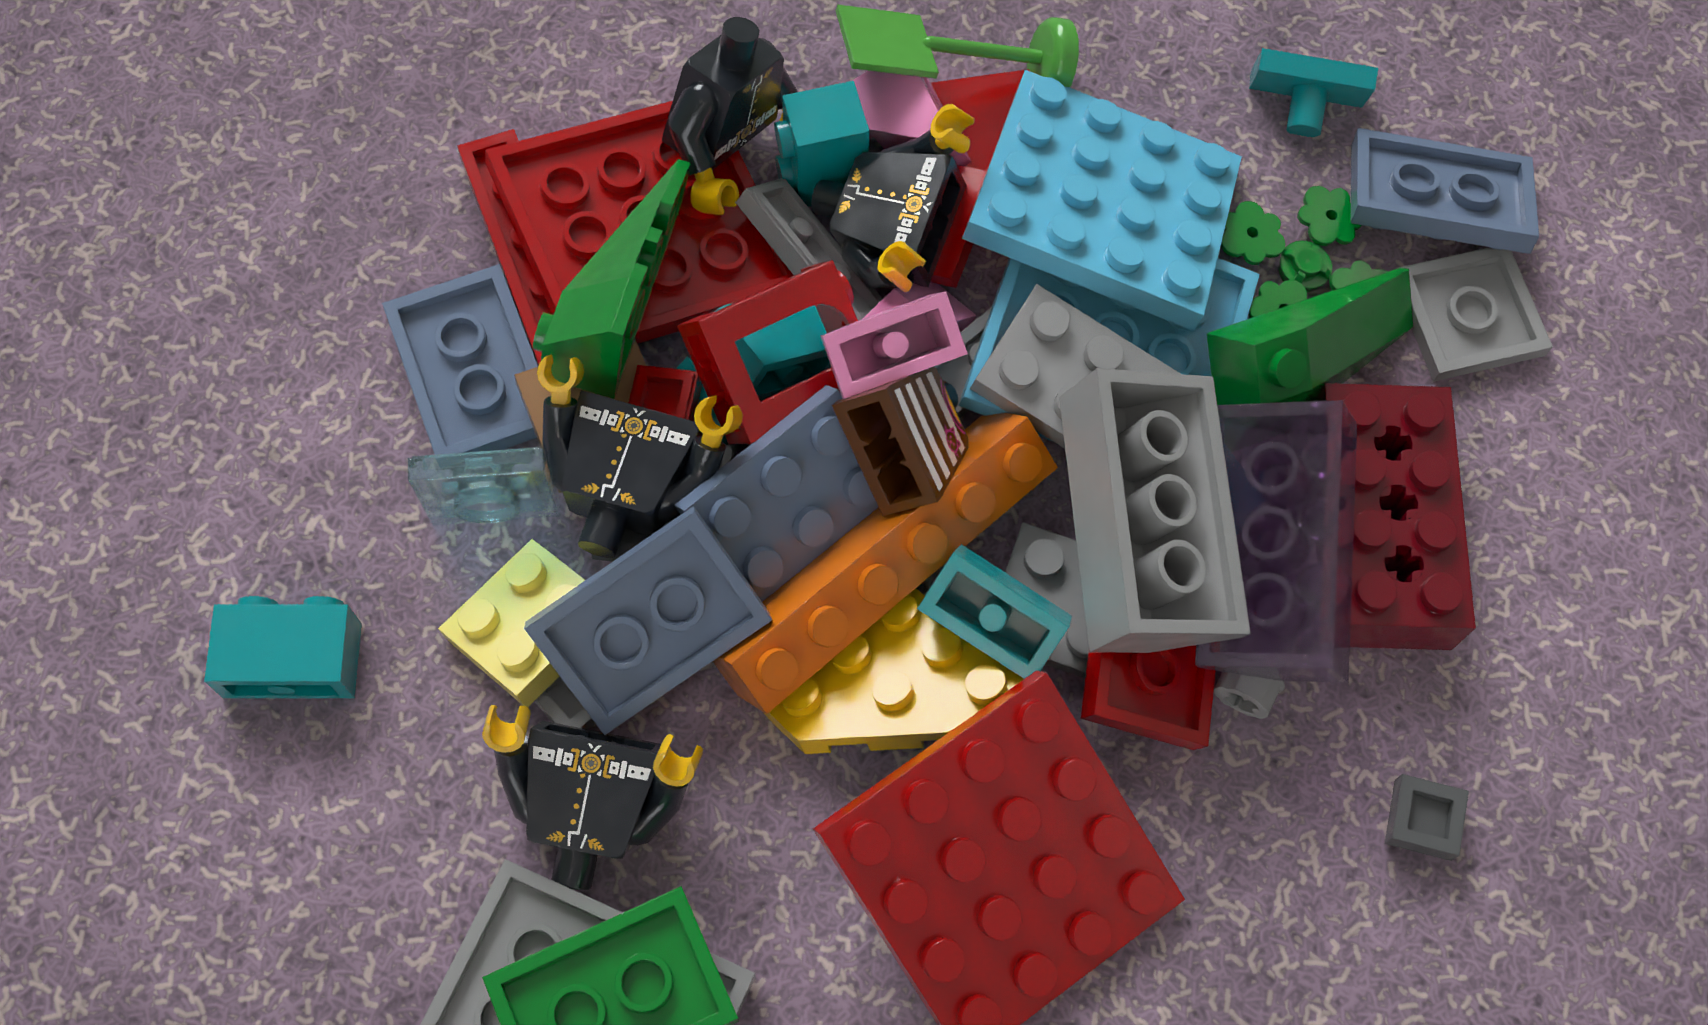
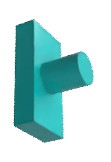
(1311, 84)

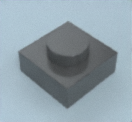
(1426, 817)

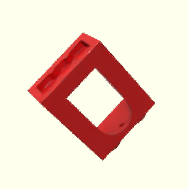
(718, 362)

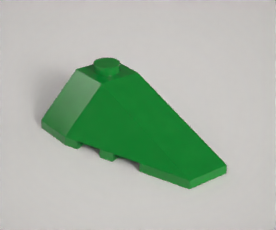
(609, 295)
(1310, 342)

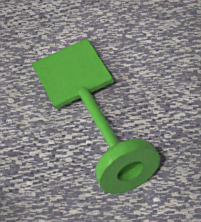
(900, 45)

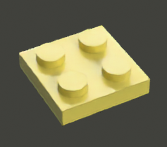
(494, 618)

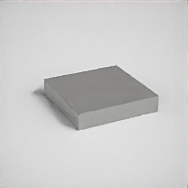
(1474, 313)

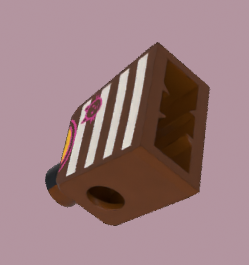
(905, 439)

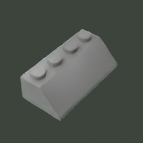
(1152, 512)

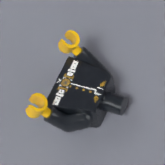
(722, 103)
(899, 205)
(623, 460)
(586, 789)

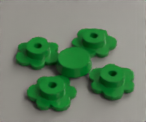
(1302, 263)

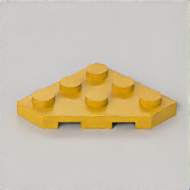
(893, 687)

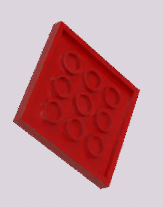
(585, 180)
(1000, 861)

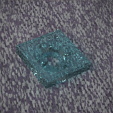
(484, 486)

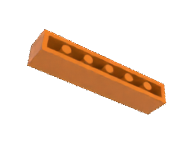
(883, 563)

